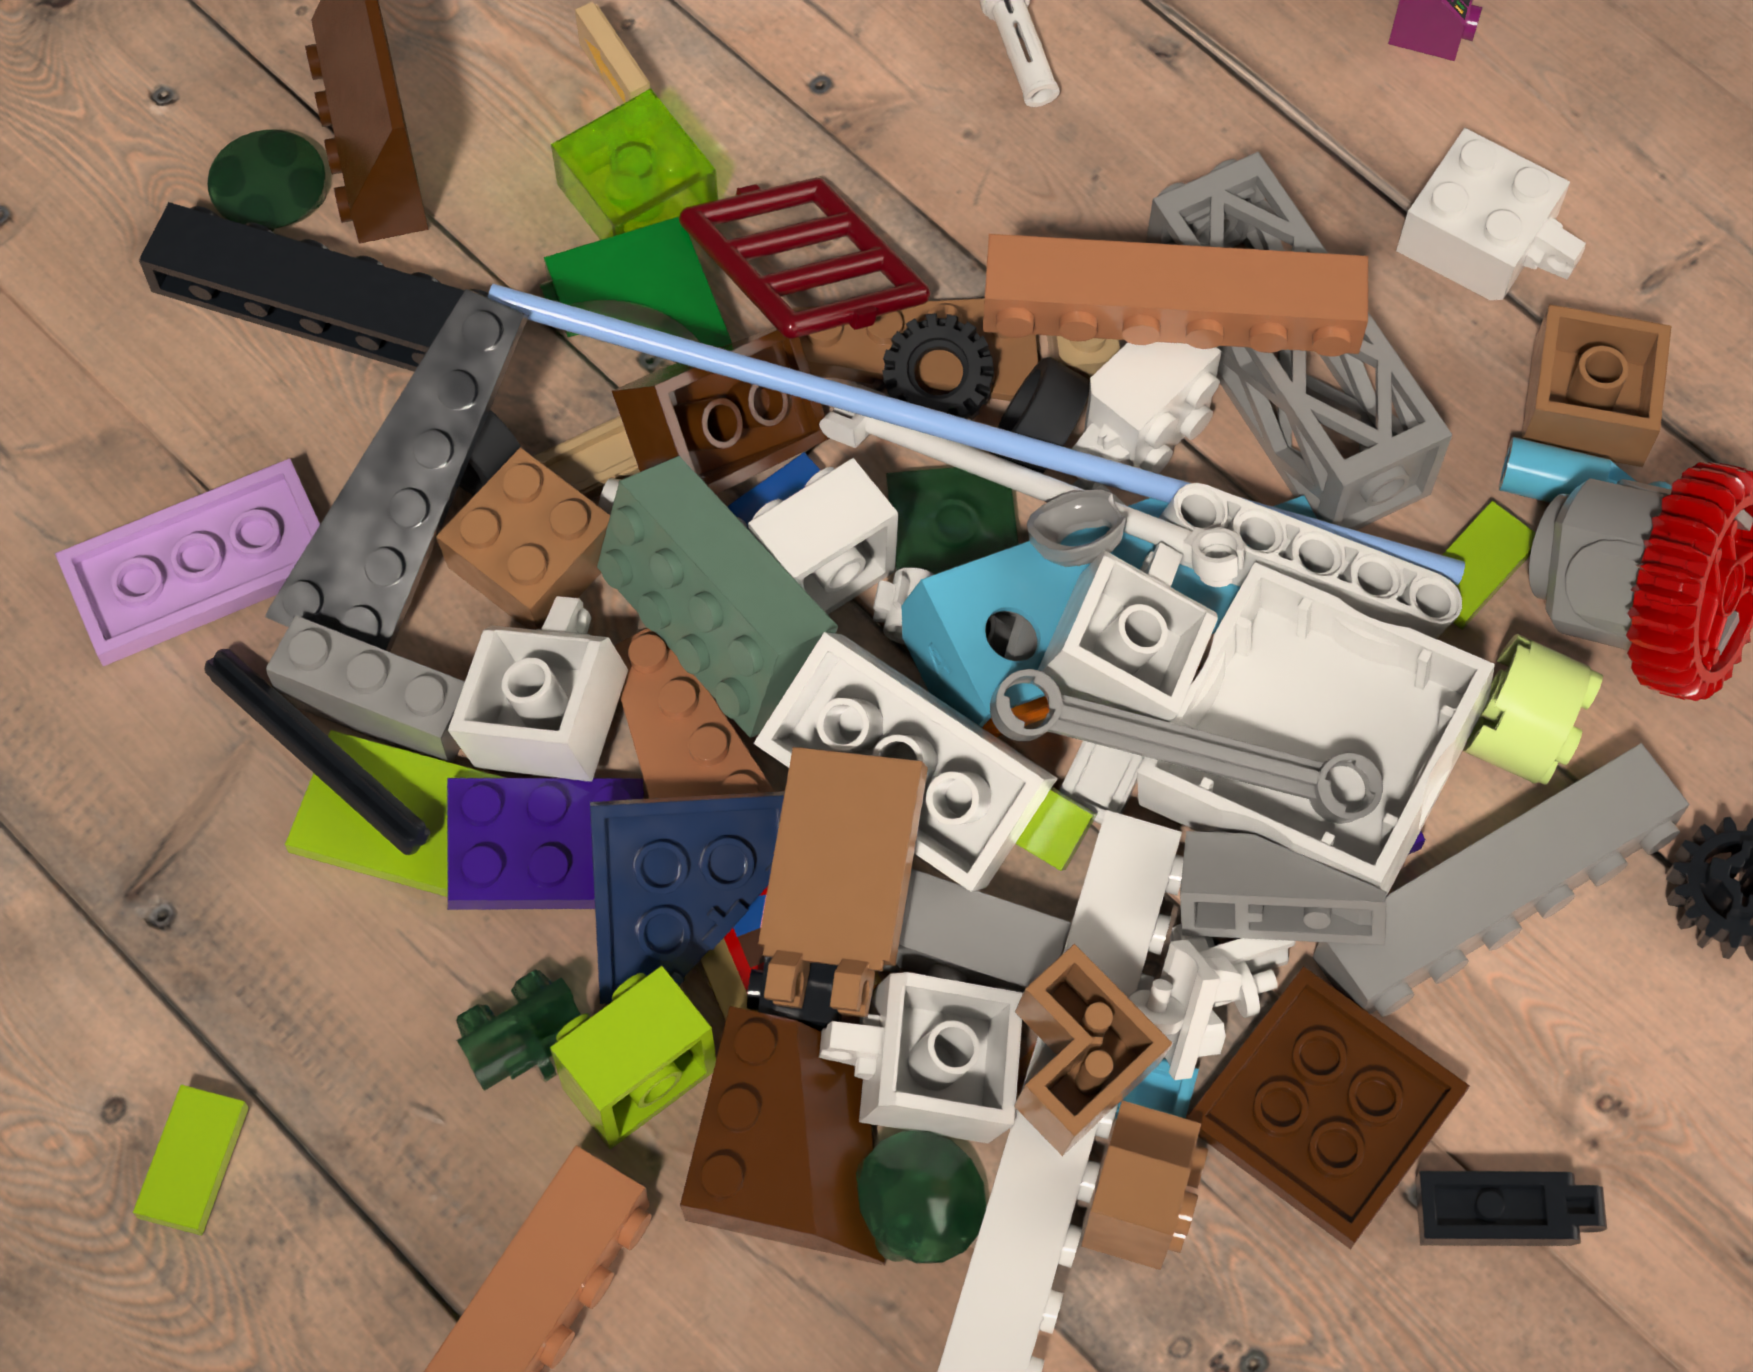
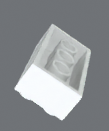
(975, 784)

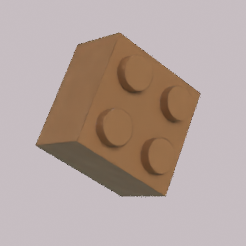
(1597, 384)
(526, 540)

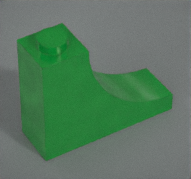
(642, 279)

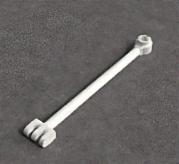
(1212, 552)

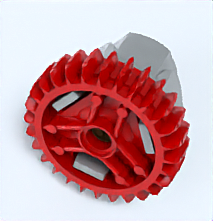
(1654, 573)

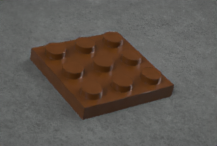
(1327, 1106)

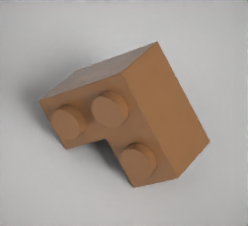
(1099, 1043)
(1142, 1186)

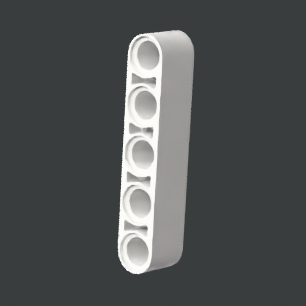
(1355, 573)

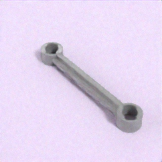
(1187, 747)

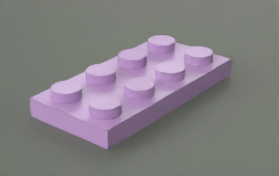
(190, 562)

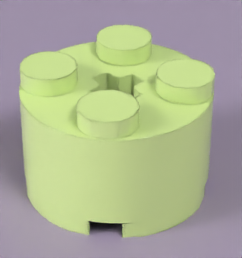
(1533, 711)

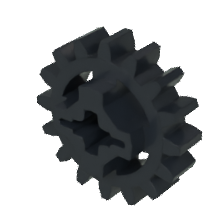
(1709, 889)

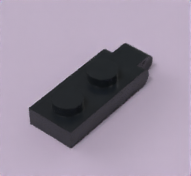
(1506, 1208)

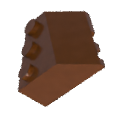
(781, 1141)

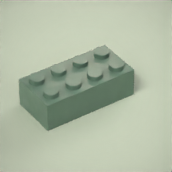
(710, 590)

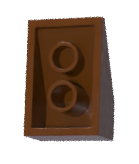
(718, 422)

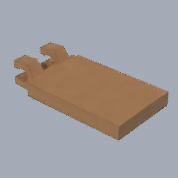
(840, 873)

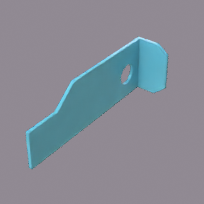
(950, 610)

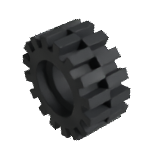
(945, 335)

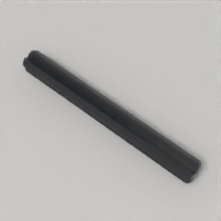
(318, 752)

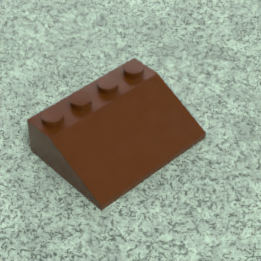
(366, 119)

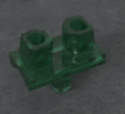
(520, 1035)

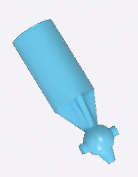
(1548, 471)

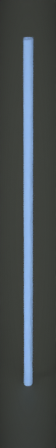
(908, 414)

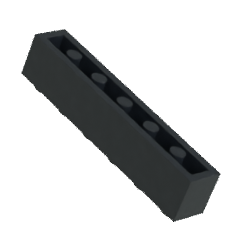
(296, 286)

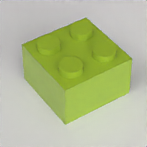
(634, 1055)

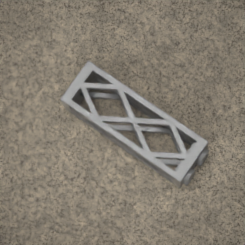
(1395, 455)

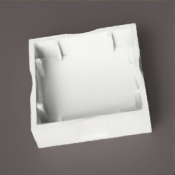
(1320, 683)

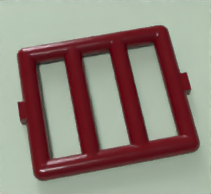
(767, 290)

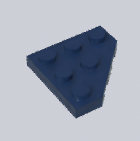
(675, 878)

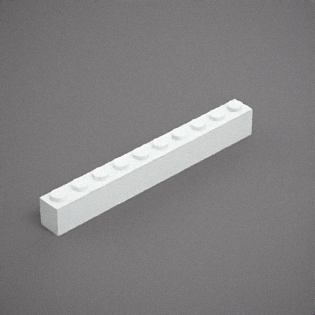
(1035, 1187)

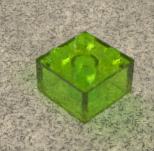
(632, 168)

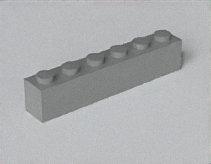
(1507, 878)

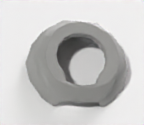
(1073, 513)

